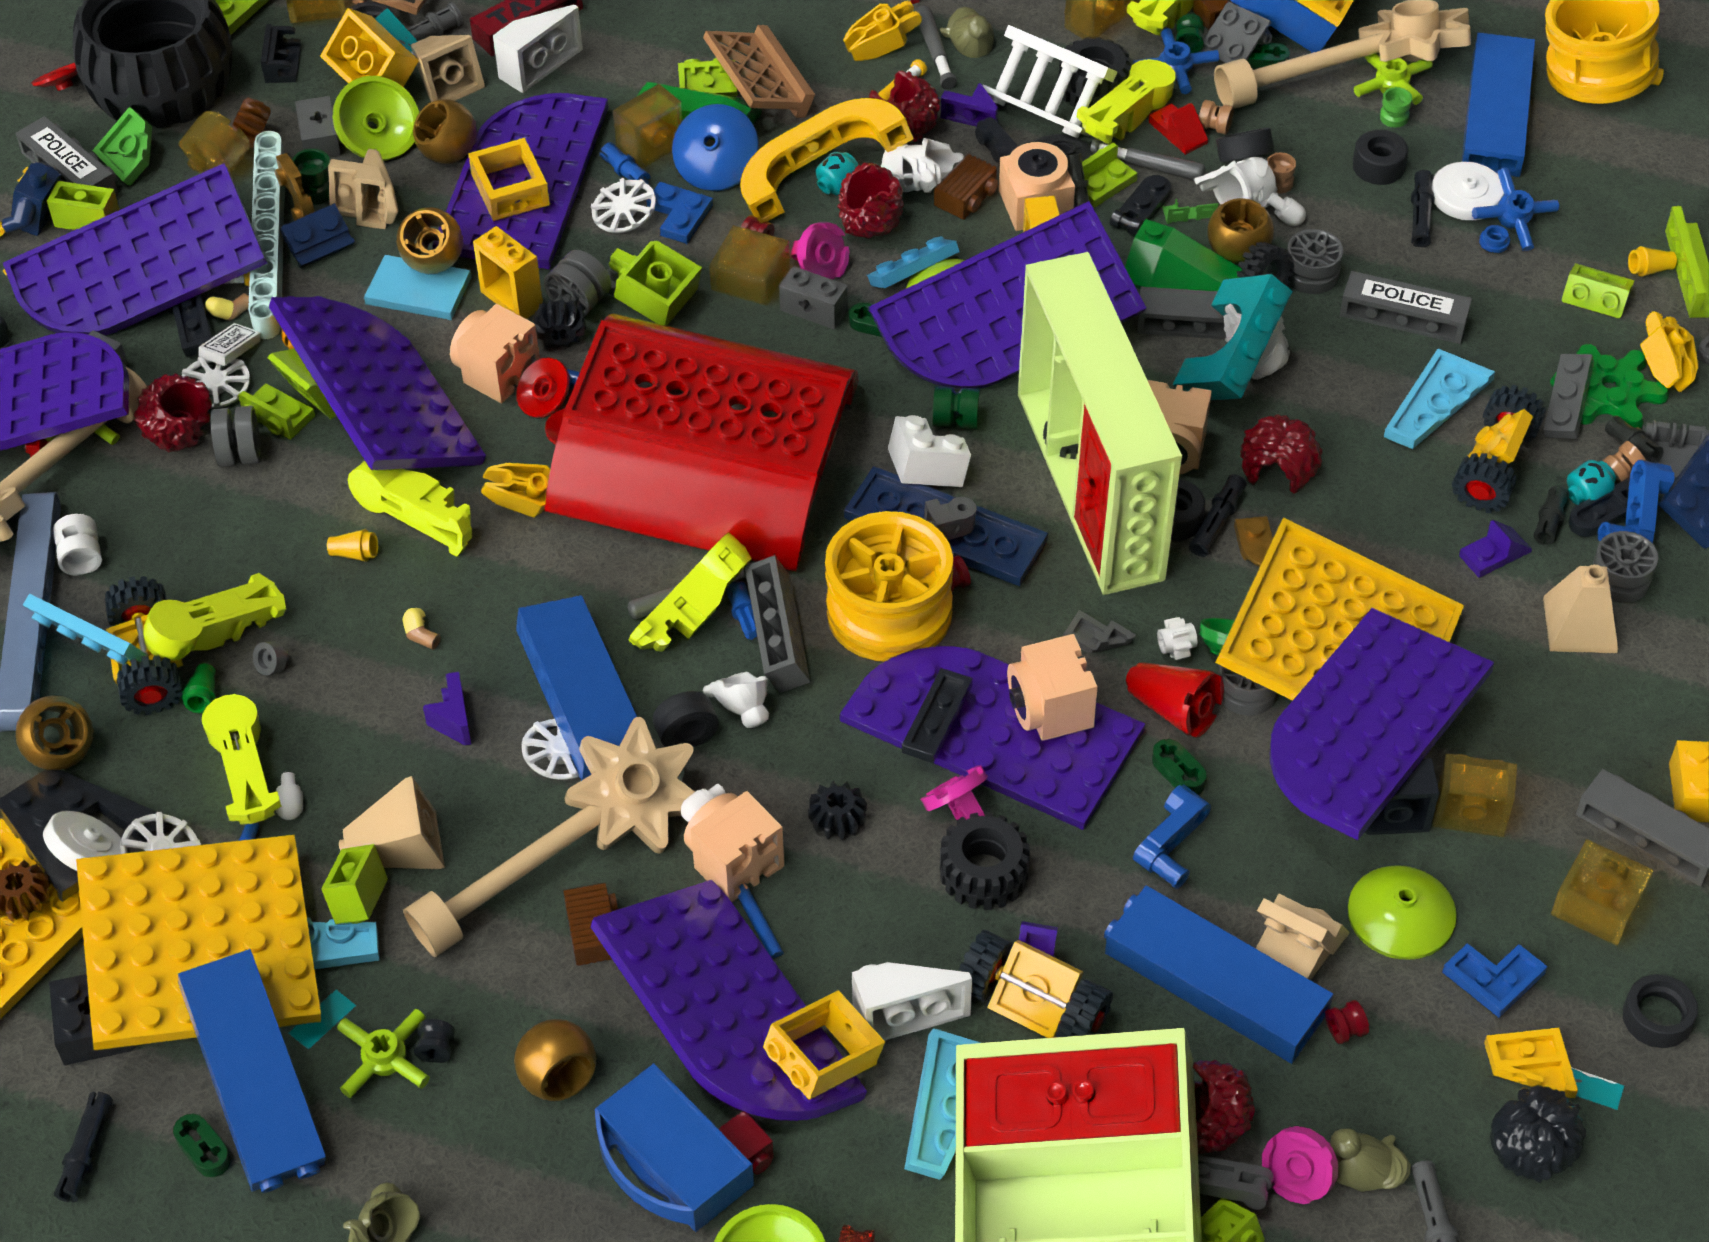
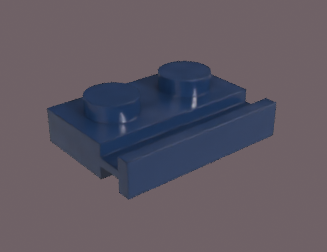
(317, 235)

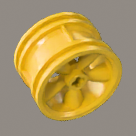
(1602, 48)

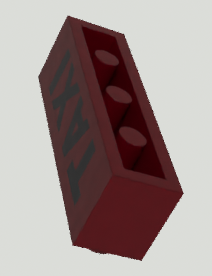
(497, 17)

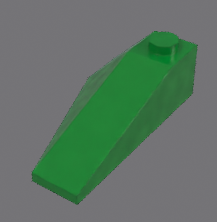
(696, 99)
(1172, 260)

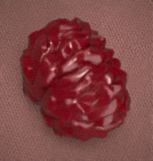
(916, 102)
(870, 201)
(173, 412)
(1285, 442)
(1222, 1105)

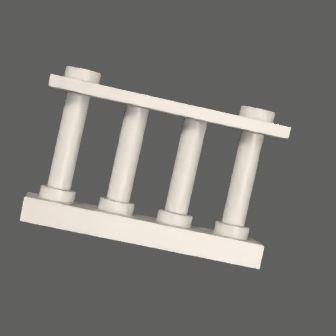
(1045, 54)

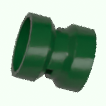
(1190, 31)

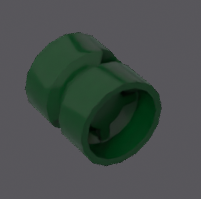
(315, 175)
(955, 407)

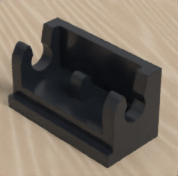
(280, 55)

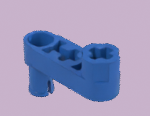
(1645, 484)
(1187, 813)

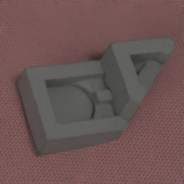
(1095, 636)

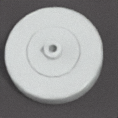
(1465, 186)
(79, 835)

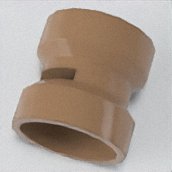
(1216, 116)
(1283, 167)
(1624, 460)

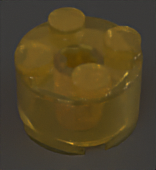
(213, 142)

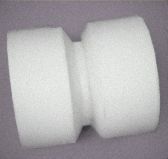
(77, 544)

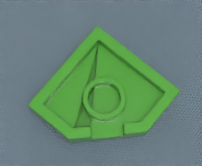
(126, 146)

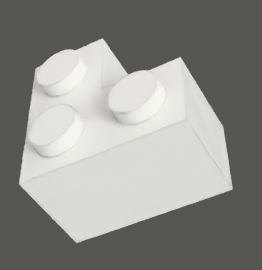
(926, 457)

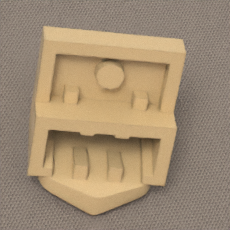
(363, 190)
(1299, 935)

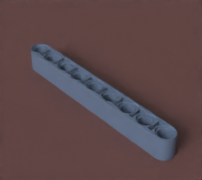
(23, 636)

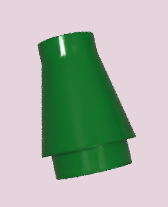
(200, 689)

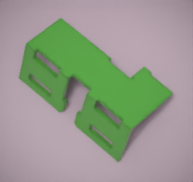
(1174, 213)

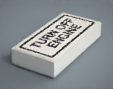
(229, 344)

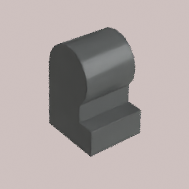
(952, 518)

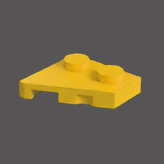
(1532, 1059)

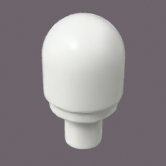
(1287, 210)
(290, 797)
(698, 799)

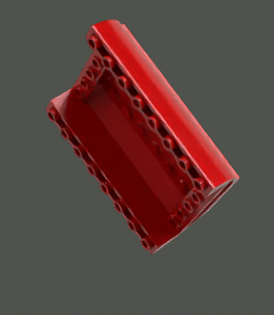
(690, 461)

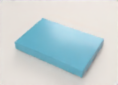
(407, 290)

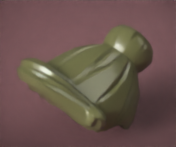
(969, 33)
(1368, 1162)
(385, 1217)

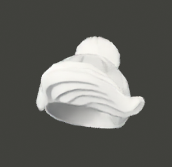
(743, 696)

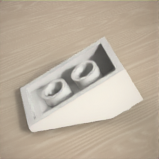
(537, 46)
(909, 997)

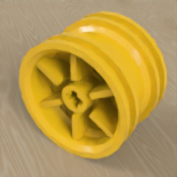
(888, 585)

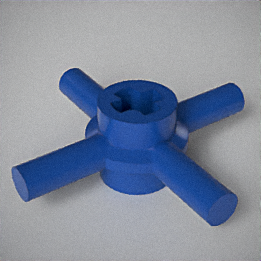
(1181, 60)
(1515, 209)

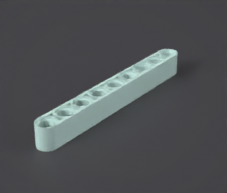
(266, 221)

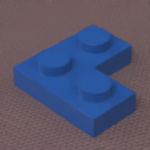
(684, 211)
(1495, 985)

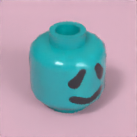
(833, 171)
(1590, 481)

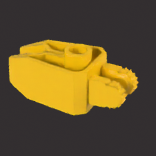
(881, 30)
(1670, 352)
(518, 487)

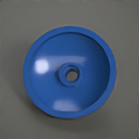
(724, 162)

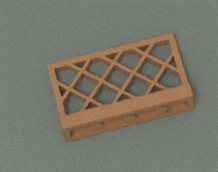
(771, 62)

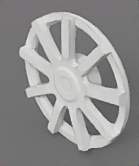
(623, 206)
(218, 380)
(555, 751)
(159, 841)

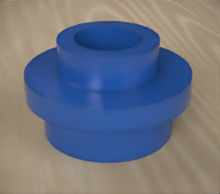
(1494, 239)

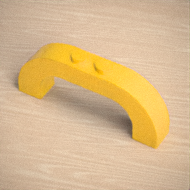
(813, 139)

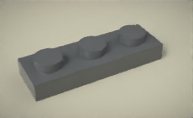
(1568, 396)

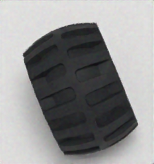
(161, 83)

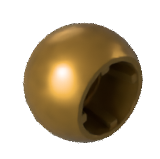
(444, 131)
(418, 226)
(1237, 227)
(37, 748)
(555, 1059)

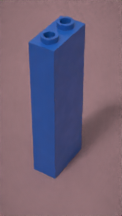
(1499, 102)
(575, 674)
(1217, 973)
(251, 1071)

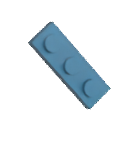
(912, 262)

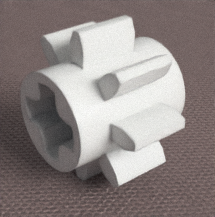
(1177, 638)

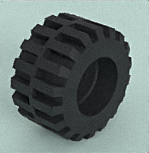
(1104, 53)
(978, 883)

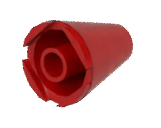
(1178, 694)

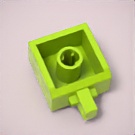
(655, 281)

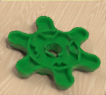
(1630, 389)

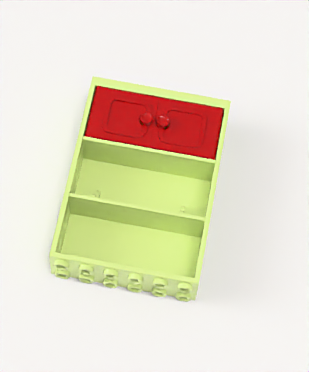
(1094, 394)
(1077, 1140)

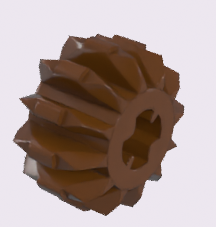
(251, 118)
(22, 890)

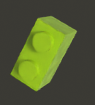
(80, 204)
(354, 884)

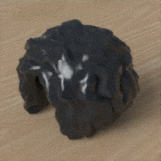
(1538, 1133)

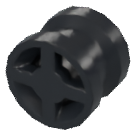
(434, 1041)

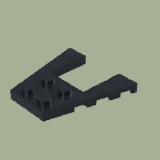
(53, 791)

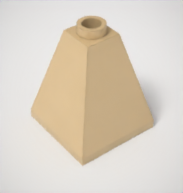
(448, 66)
(1581, 613)
(401, 828)

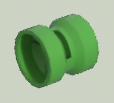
(1395, 107)

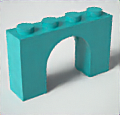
(1229, 370)

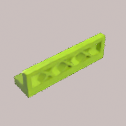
(1691, 264)

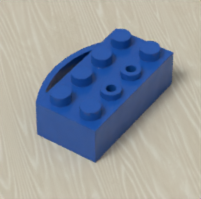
(670, 1151)

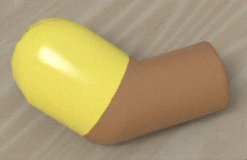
(227, 309)
(415, 629)

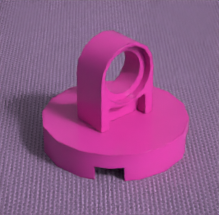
(822, 250)
(957, 794)
(1301, 1164)

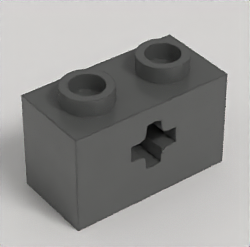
(317, 125)
(813, 297)

